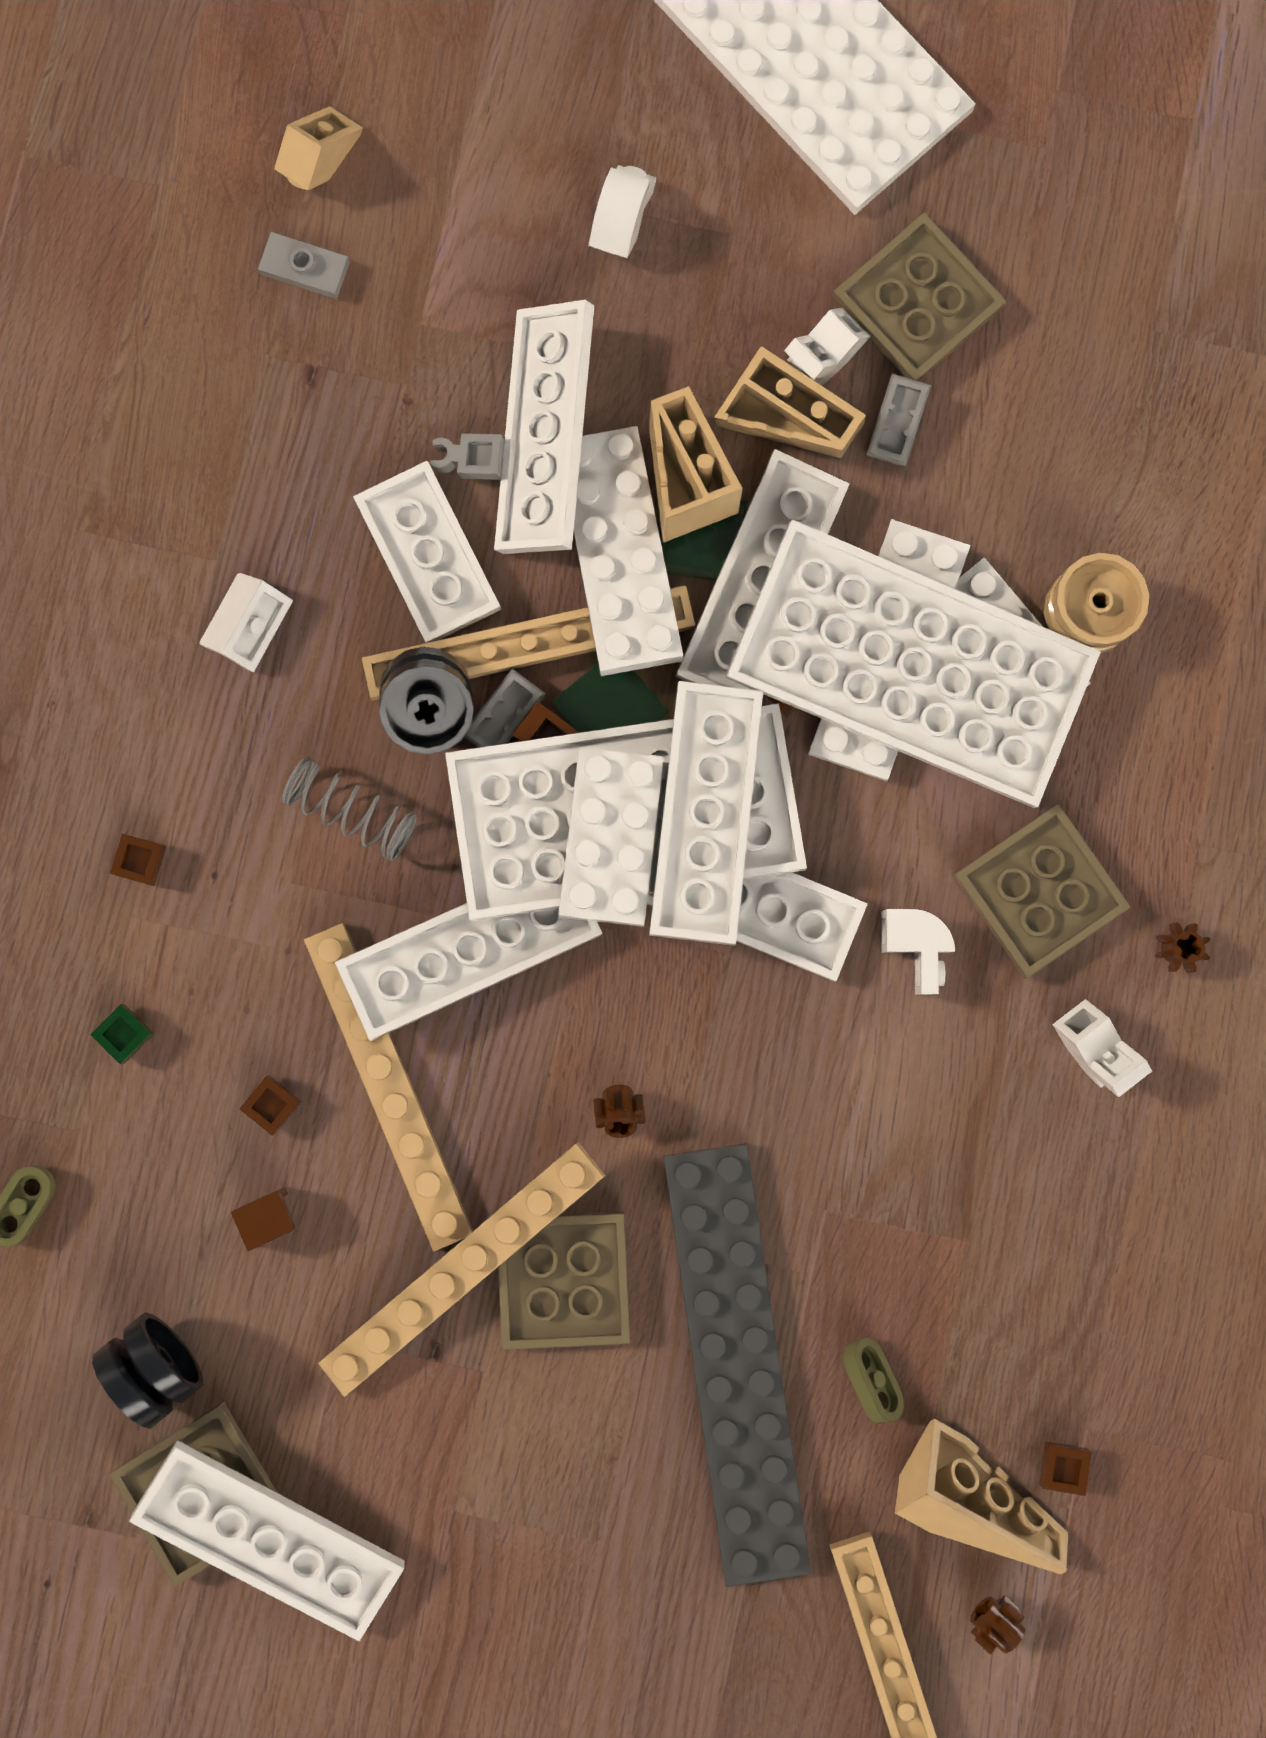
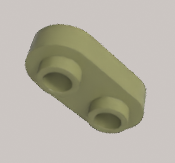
(22, 1204)
(873, 1380)

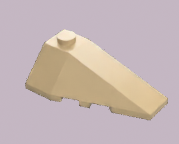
(964, 1499)

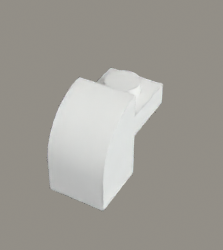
(621, 209)
(827, 346)
(919, 934)
(1099, 1049)

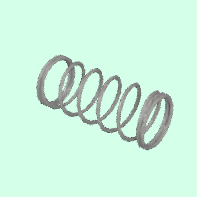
(400, 835)

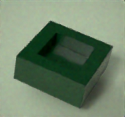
(122, 1034)

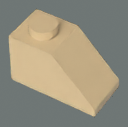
(316, 147)

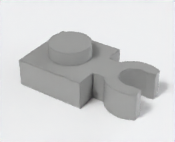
(475, 458)

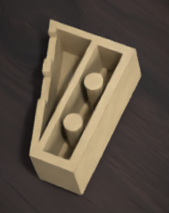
(789, 408)

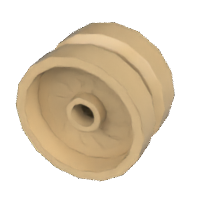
(1109, 583)

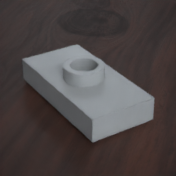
(303, 265)
(898, 420)
(504, 711)

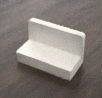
(246, 621)

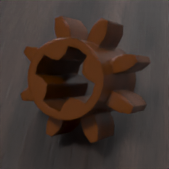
(1192, 942)
(619, 1111)
(997, 1625)

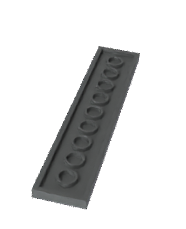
(736, 1365)

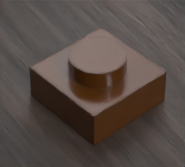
(138, 859)
(270, 1105)
(1065, 1468)

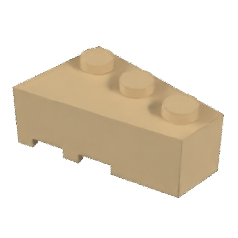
(689, 467)

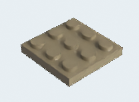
(919, 298)
(1041, 891)
(567, 1285)
(213, 1435)

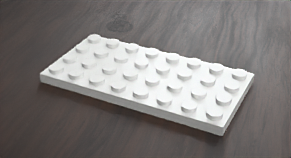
(831, 82)
(913, 664)
(518, 803)

